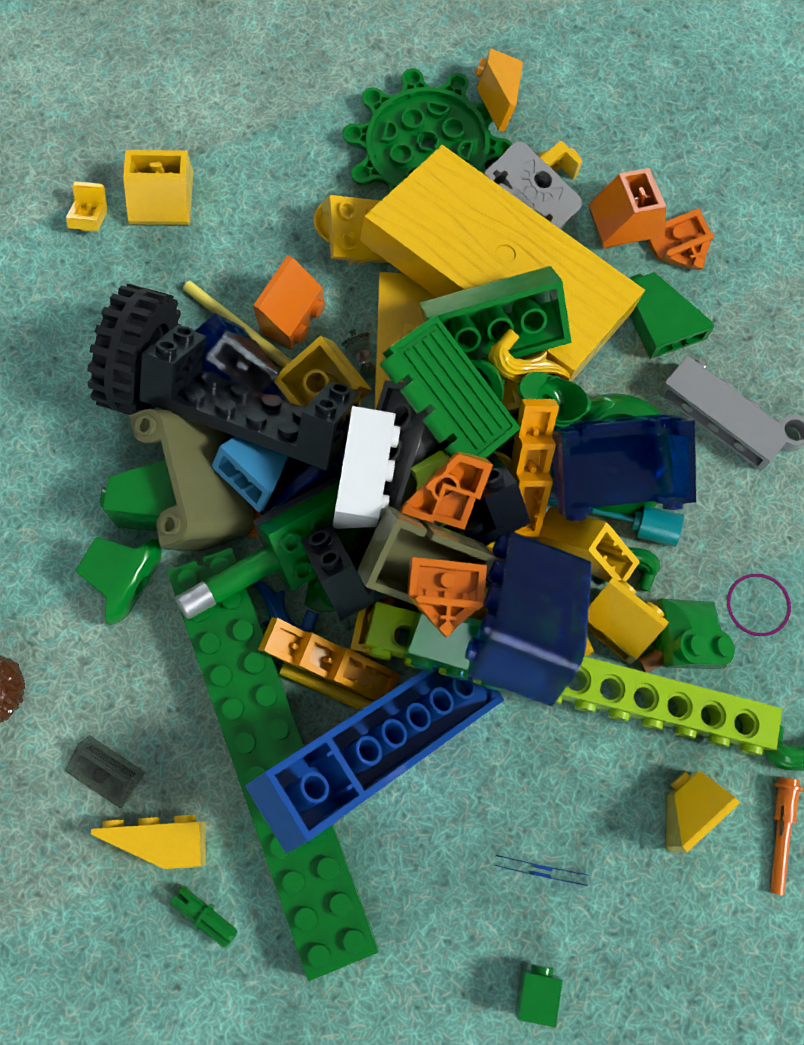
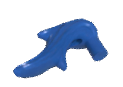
(276, 608)

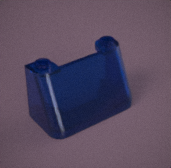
(624, 463)

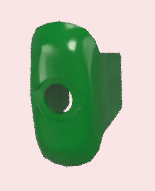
(119, 573)

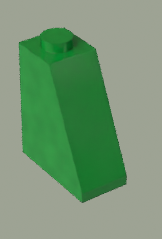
(666, 318)

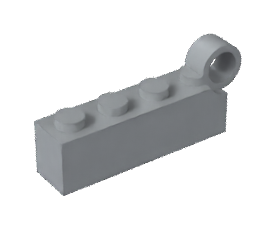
(729, 414)

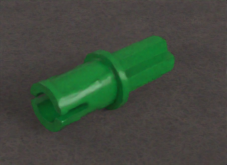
(204, 917)

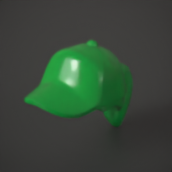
(570, 397)

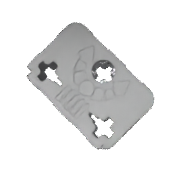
(522, 172)

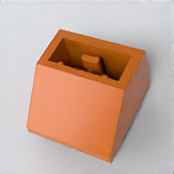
(629, 209)

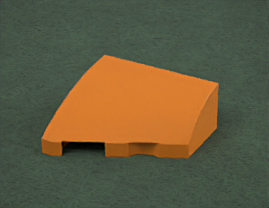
(450, 491)

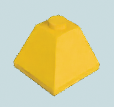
(694, 809)

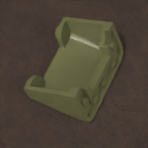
(207, 505)

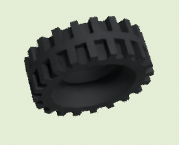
(128, 328)

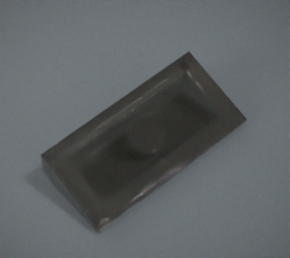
(104, 771)

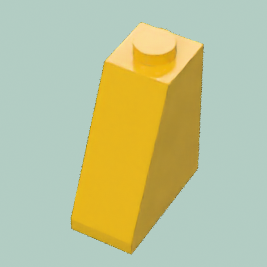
(592, 541)

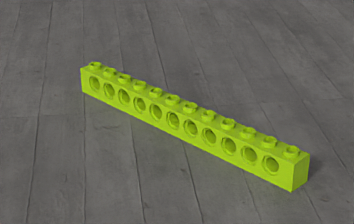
(759, 720)

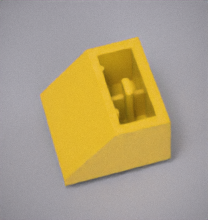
(158, 187)
(624, 620)

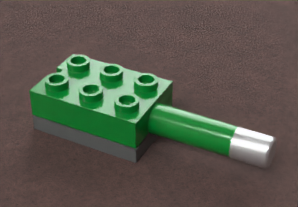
(281, 551)

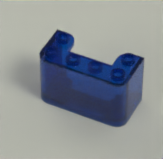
(534, 619)

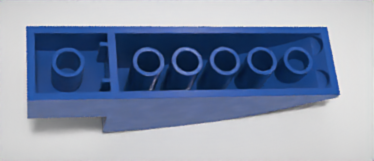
(365, 754)

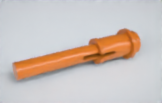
(785, 814)

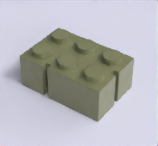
(402, 537)

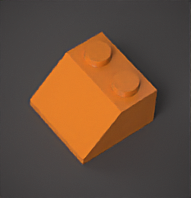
(289, 304)

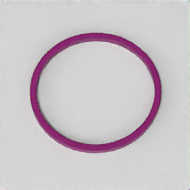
(748, 631)

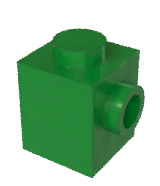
(538, 996)

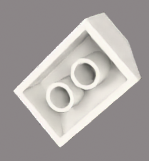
(366, 468)

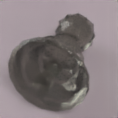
(358, 347)

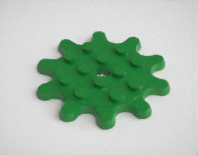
(415, 115)

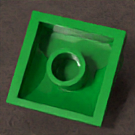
(694, 635)

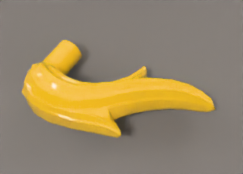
(515, 368)

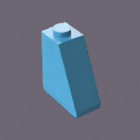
(249, 469)

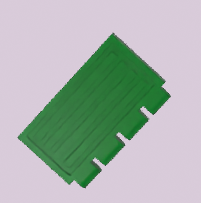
(450, 391)

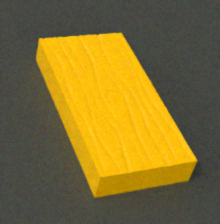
(463, 230)

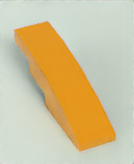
(533, 458)
(327, 660)

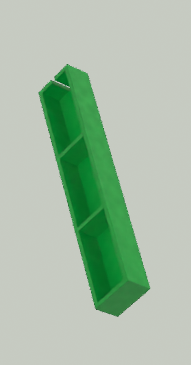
(260, 733)

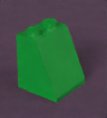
(138, 496)

